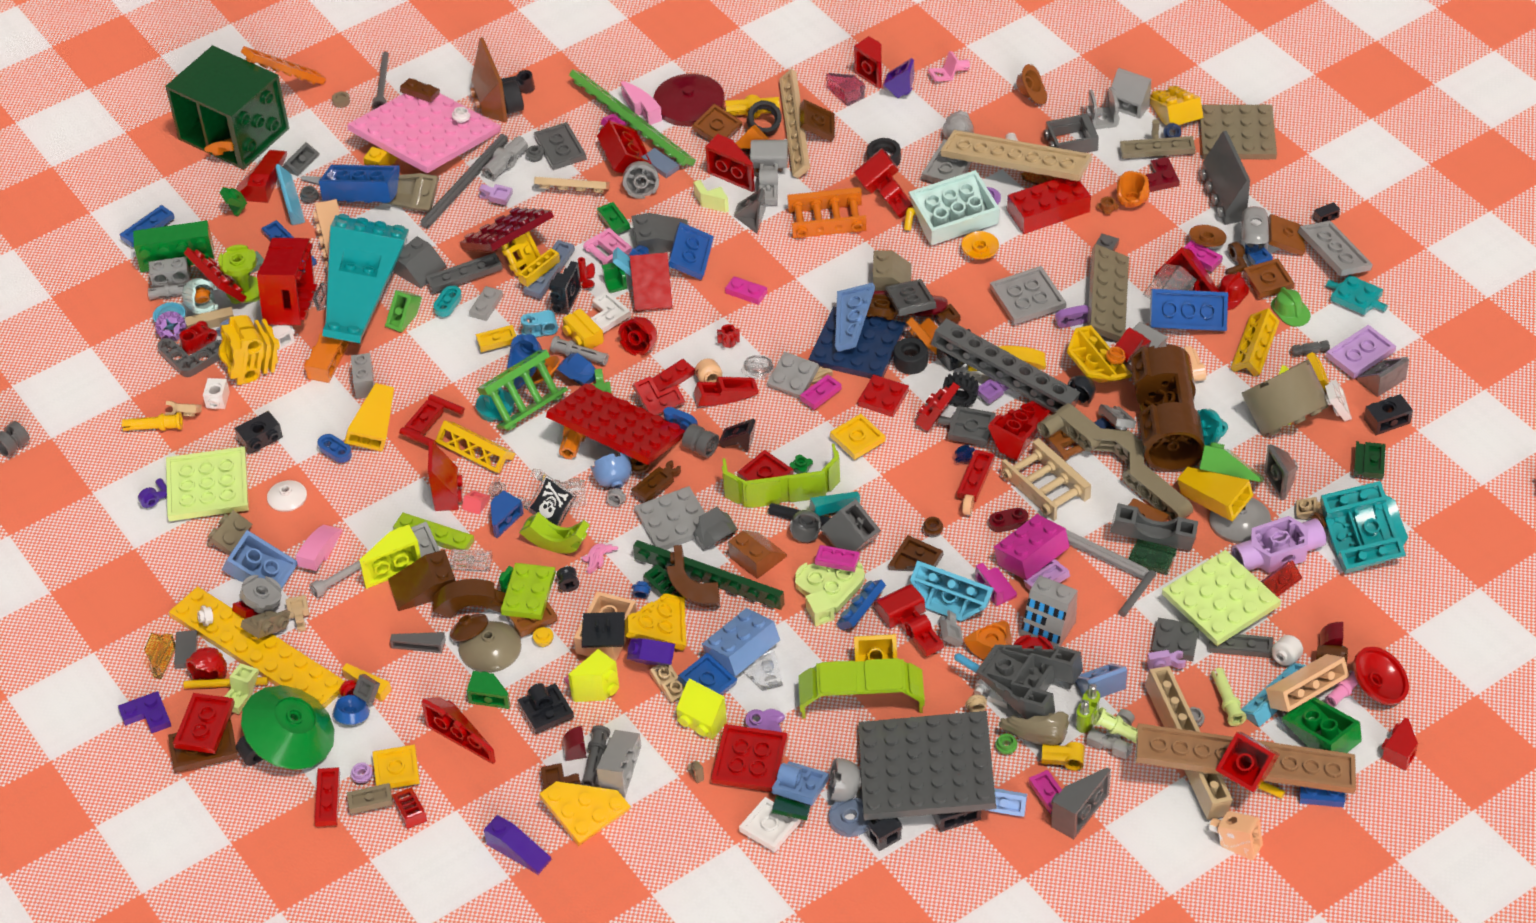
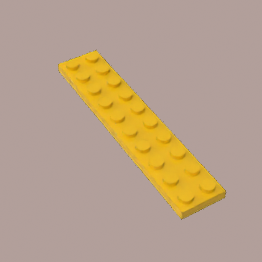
(269, 654)

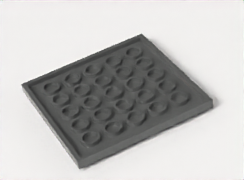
(926, 765)

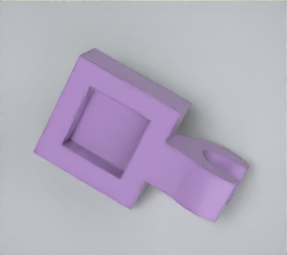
(496, 194)
(1164, 659)

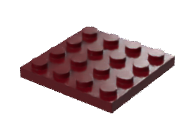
(506, 229)

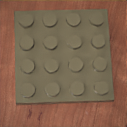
(1248, 127)

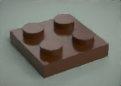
(817, 120)

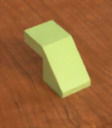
(712, 199)
(242, 685)

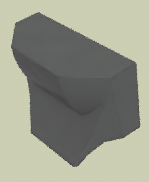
(713, 527)

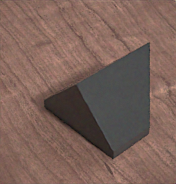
(751, 210)

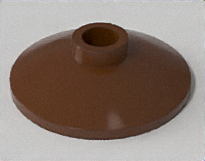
(468, 627)

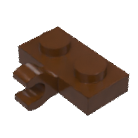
(555, 773)

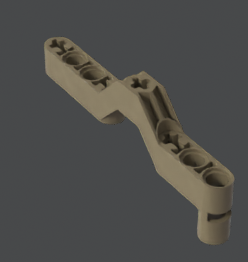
(1128, 448)

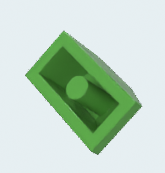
(402, 310)

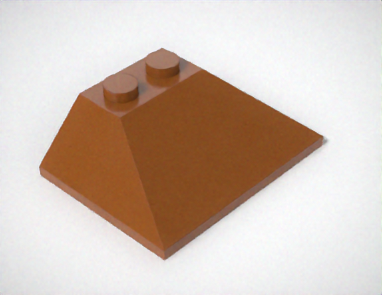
(487, 85)

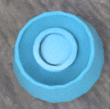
(171, 306)

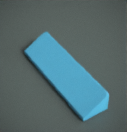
(290, 196)
(1259, 709)

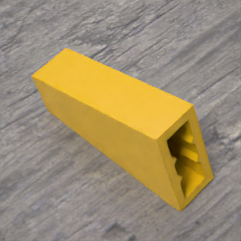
(372, 420)
(1216, 491)

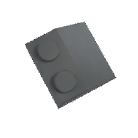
(417, 261)

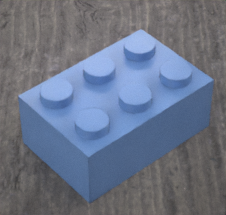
(742, 641)

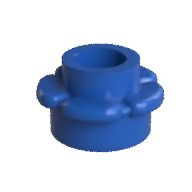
(641, 589)

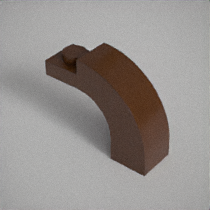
(467, 593)
(695, 593)

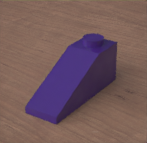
(515, 844)

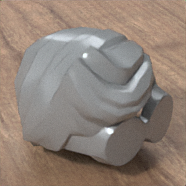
(957, 121)

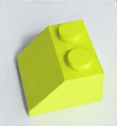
(594, 678)
(701, 709)

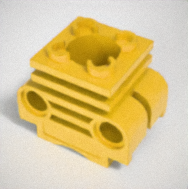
(248, 348)

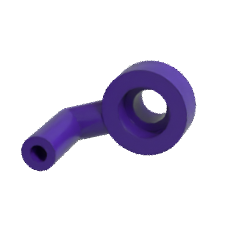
(149, 496)

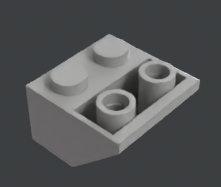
(1132, 92)

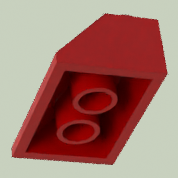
(621, 145)

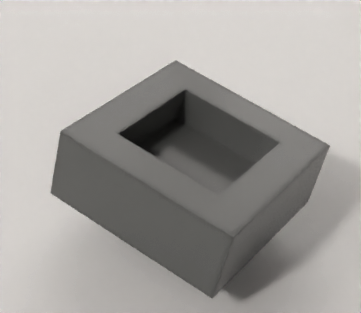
(1108, 242)
(366, 688)

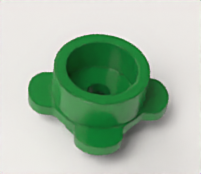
(801, 464)

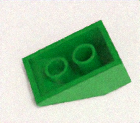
(1323, 726)

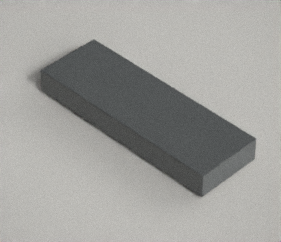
(1244, 645)

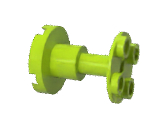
(238, 263)

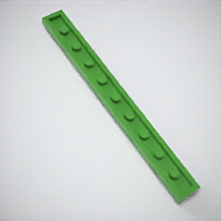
(635, 121)

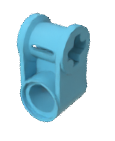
(540, 323)

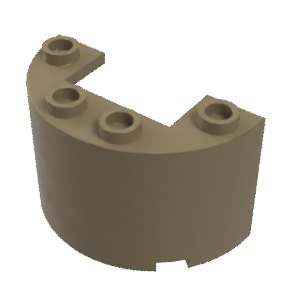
(1286, 398)

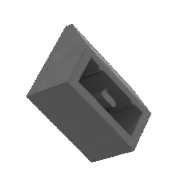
(851, 528)

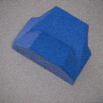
(578, 369)

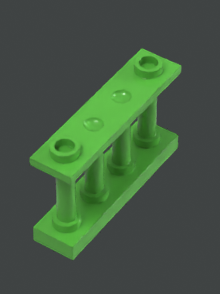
(507, 380)

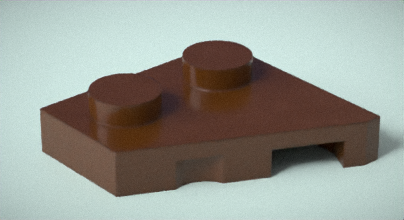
(913, 551)

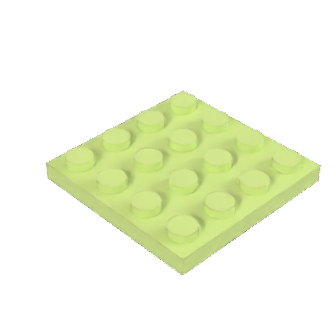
(207, 483)
(1221, 597)

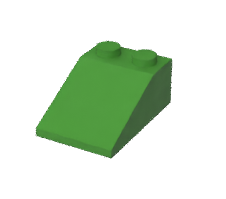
(1225, 462)

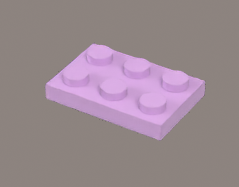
(1361, 351)

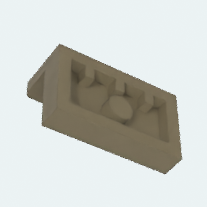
(266, 623)

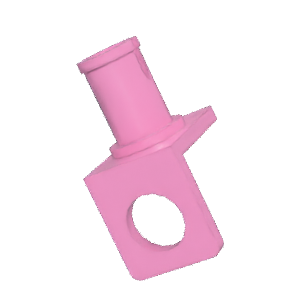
(951, 65)

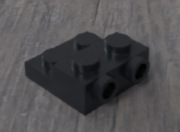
(565, 289)

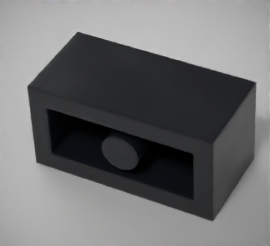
(1326, 213)

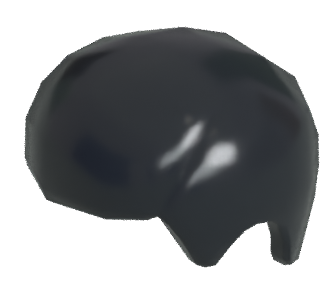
(1084, 386)

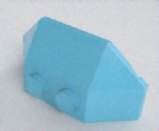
(950, 591)

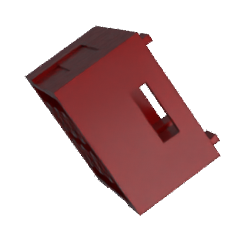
(282, 288)

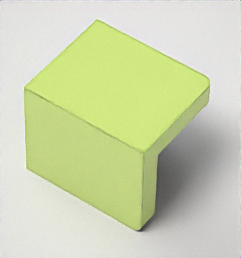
(820, 608)

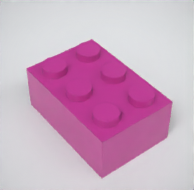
(1031, 547)

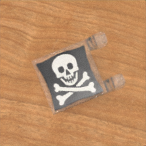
(550, 499)

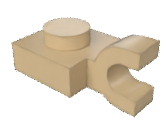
(187, 409)
(298, 609)

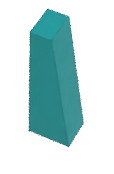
(832, 503)

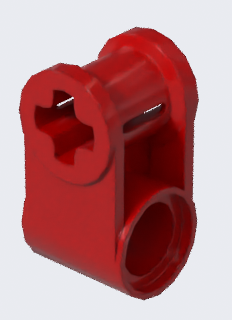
(196, 337)

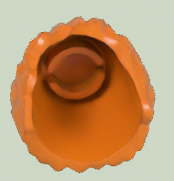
(1132, 189)

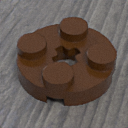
(881, 306)

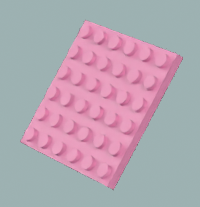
(423, 130)

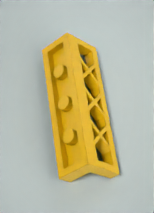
(1256, 347)
(478, 440)

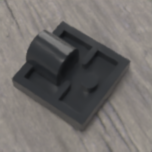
(545, 707)

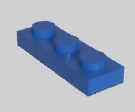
(156, 218)
(860, 604)

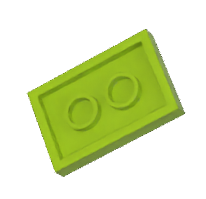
(528, 591)

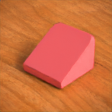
(475, 502)

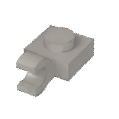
(950, 631)

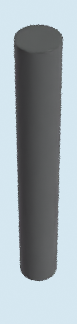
(1137, 593)

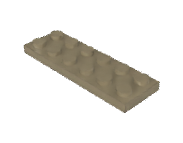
(1108, 292)

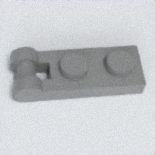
(1117, 416)

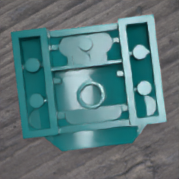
(1363, 526)

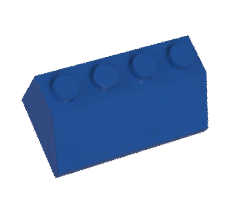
(360, 183)

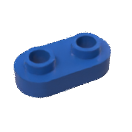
(337, 448)

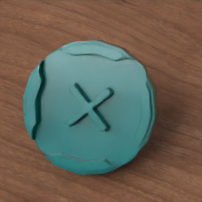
(487, 410)
(1212, 426)

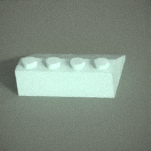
(954, 207)

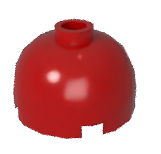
(637, 335)

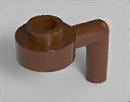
(1236, 253)

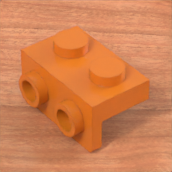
(924, 332)

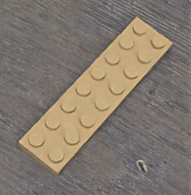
(1016, 155)

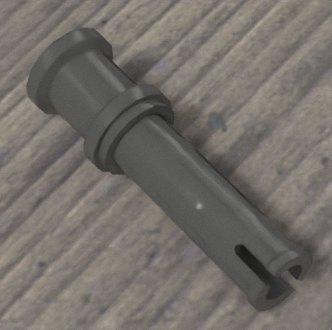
(596, 748)

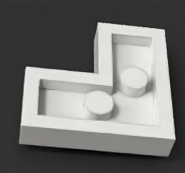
(611, 311)
(1336, 397)

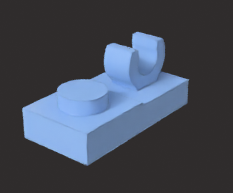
(1010, 802)

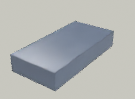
(662, 163)

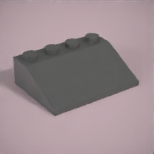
(1226, 180)

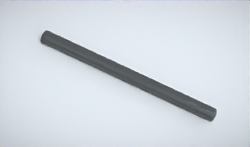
(463, 182)

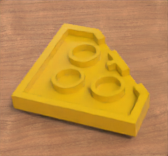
(660, 621)
(583, 808)

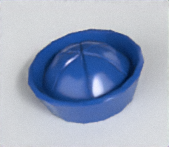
(350, 710)

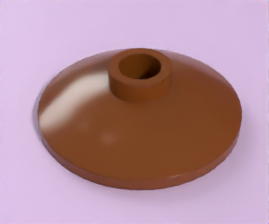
(1207, 235)

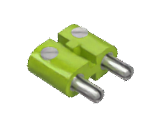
(1087, 709)

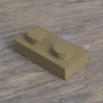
(369, 798)

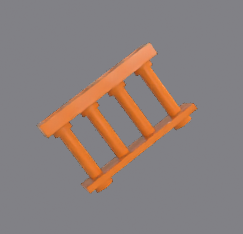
(826, 200)

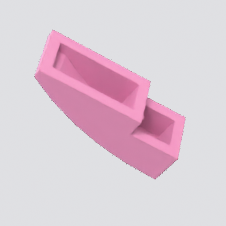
(641, 103)
(318, 547)

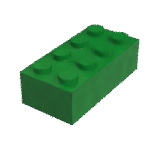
(172, 242)

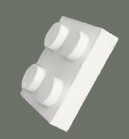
(767, 827)

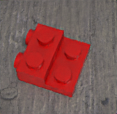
(936, 405)

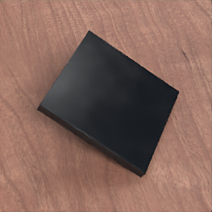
(603, 629)

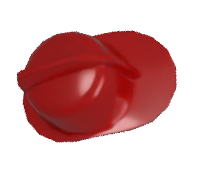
(1236, 289)

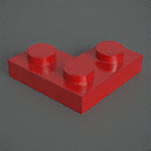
(656, 401)

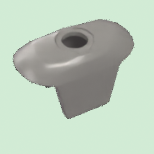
(1251, 233)

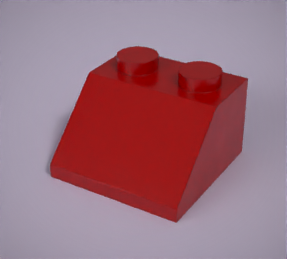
(869, 61)
(1247, 761)

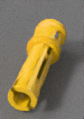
(162, 422)

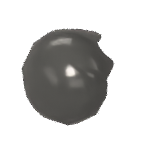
(805, 526)

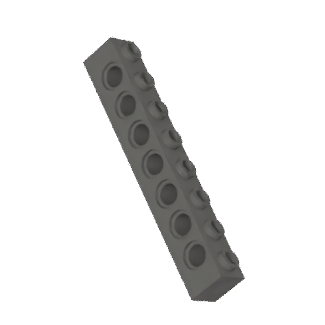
(1003, 366)

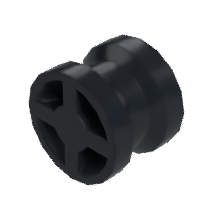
(567, 579)

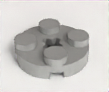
(257, 601)

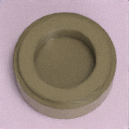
(341, 99)

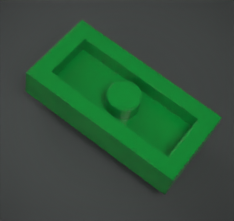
(613, 218)

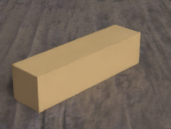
(212, 318)

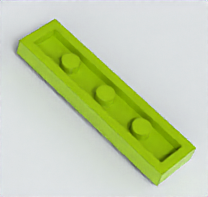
(443, 535)

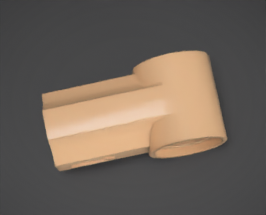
(1199, 369)

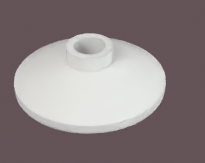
(286, 496)

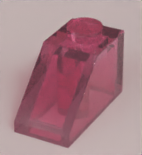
(846, 87)

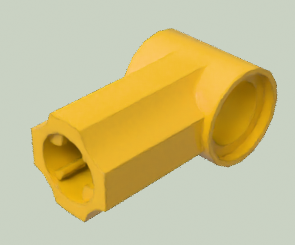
(1070, 755)

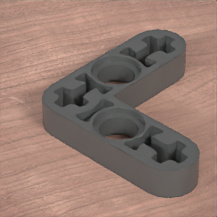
(186, 364)

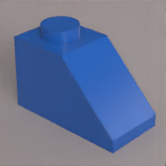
(504, 512)

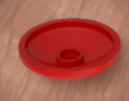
(1381, 675)

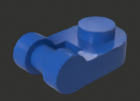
(679, 417)

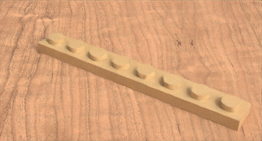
(795, 135)

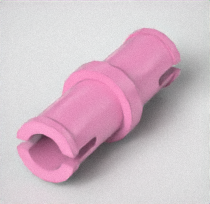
(1342, 690)

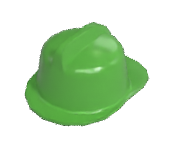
(1290, 308)

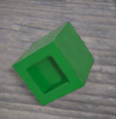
(614, 278)

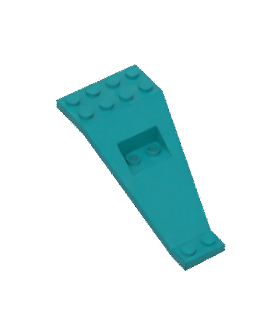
(358, 271)

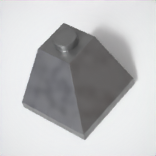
(1280, 470)

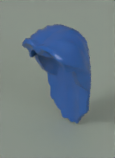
(522, 347)

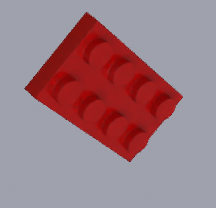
(212, 271)

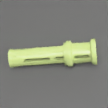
(1230, 703)
(1114, 724)

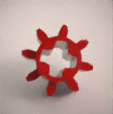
(728, 335)

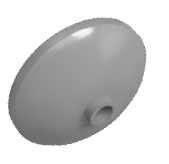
(1239, 530)

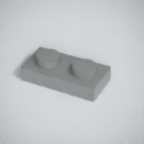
(486, 303)
(425, 539)

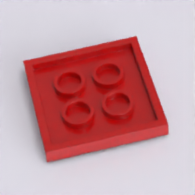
(749, 757)

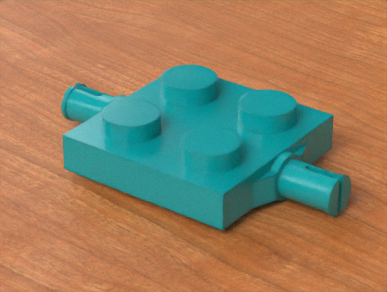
(1357, 295)

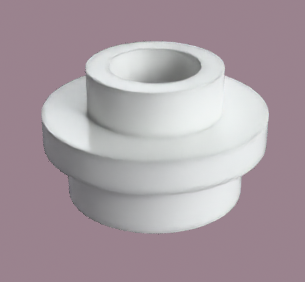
(461, 114)
(205, 615)

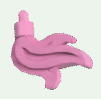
(595, 556)

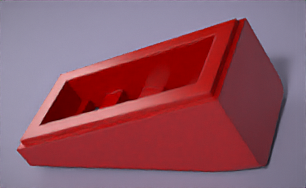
(412, 819)

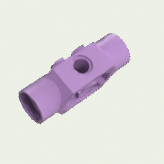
(1278, 543)

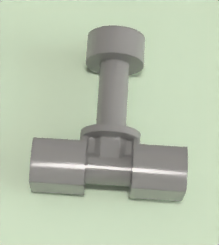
(1112, 741)

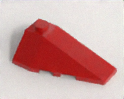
(1017, 428)
(451, 723)

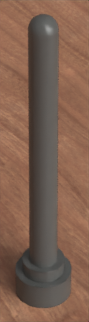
(379, 99)

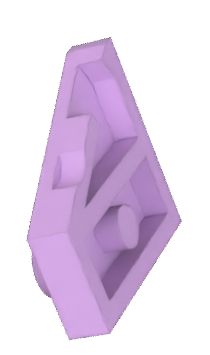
(1053, 571)

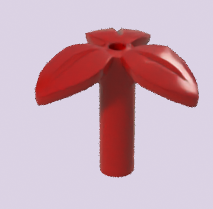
(586, 272)

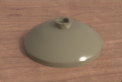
(492, 648)

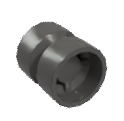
(12, 437)
(699, 440)

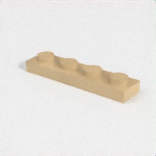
(563, 184)

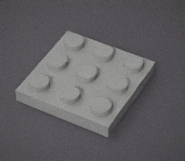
(1027, 295)
(670, 518)

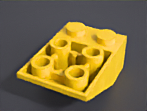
(1176, 105)

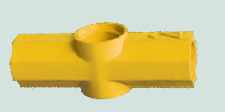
(742, 107)

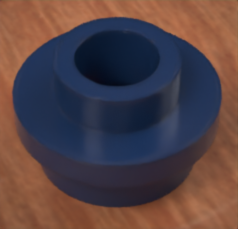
(1177, 130)

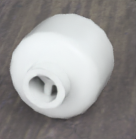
(1287, 650)

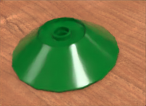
(279, 738)

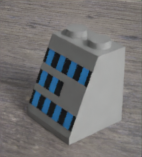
(1050, 611)

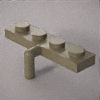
(1157, 146)

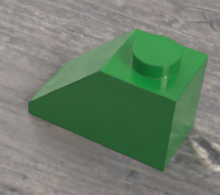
(487, 691)

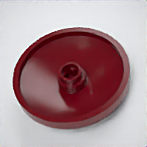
(687, 98)

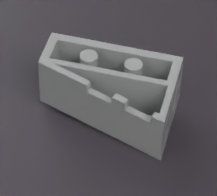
(619, 761)

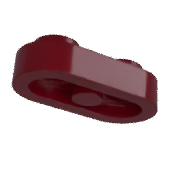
(1008, 519)

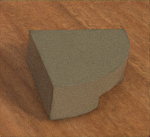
(696, 771)

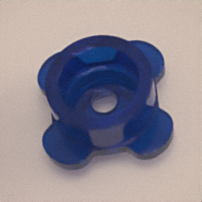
(964, 453)

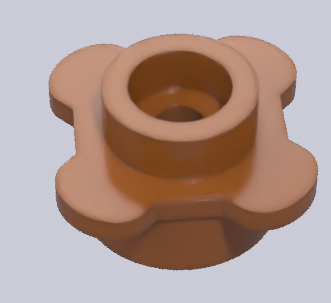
(1107, 205)

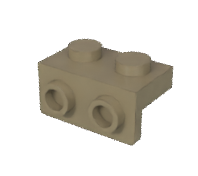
(229, 532)

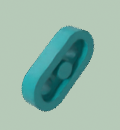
(447, 301)

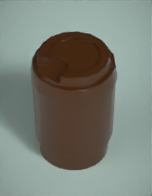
(1336, 650)

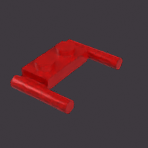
(426, 417)

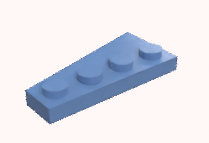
(851, 314)

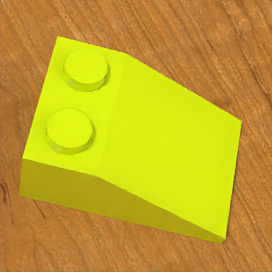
(389, 556)

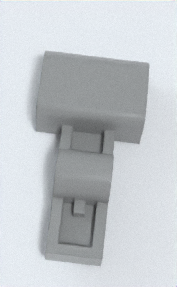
(769, 156)

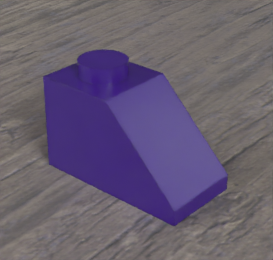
(900, 79)
(650, 651)

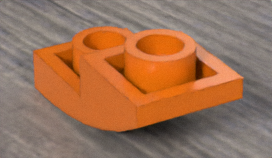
(219, 147)

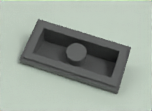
(300, 159)

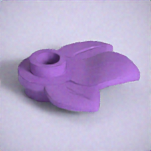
(768, 719)

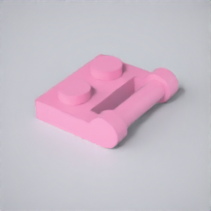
(608, 241)

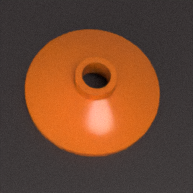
(551, 364)

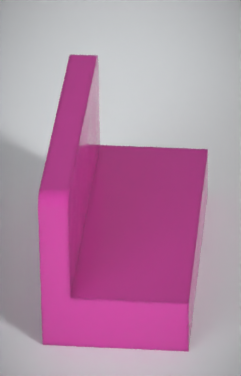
(994, 578)

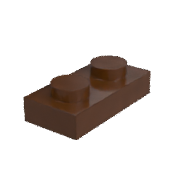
(419, 90)

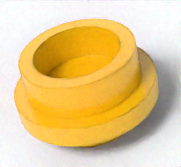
(543, 636)

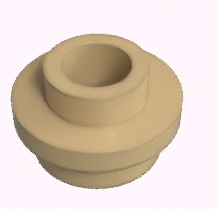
(976, 703)

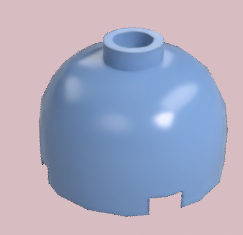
(612, 470)

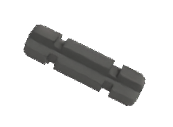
(1307, 348)

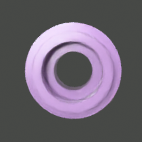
(364, 769)

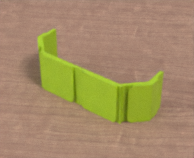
(782, 488)
(860, 678)

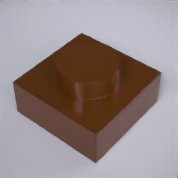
(949, 313)

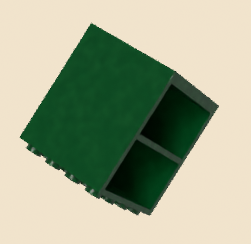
(227, 99)

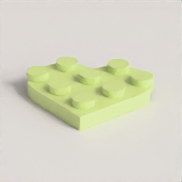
(837, 583)

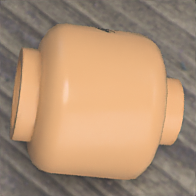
(708, 370)

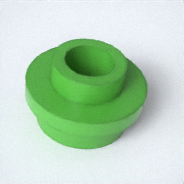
(1006, 739)

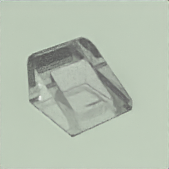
(320, 297)

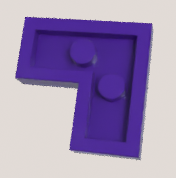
(146, 707)

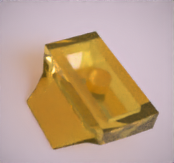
(159, 652)

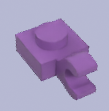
(991, 390)

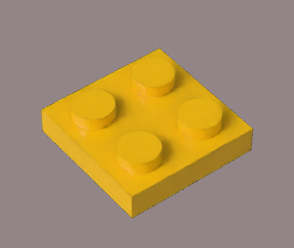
(857, 436)
(396, 766)

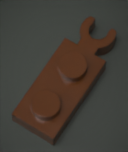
(655, 482)

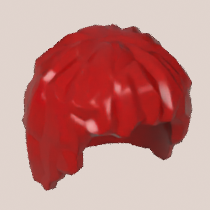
(207, 664)

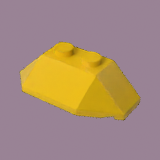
(1089, 354)

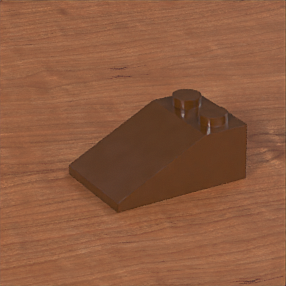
(421, 580)

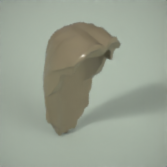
(1038, 729)

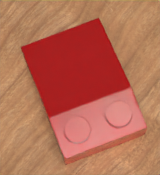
(729, 162)
(444, 480)

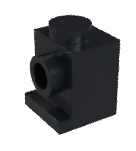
(884, 832)

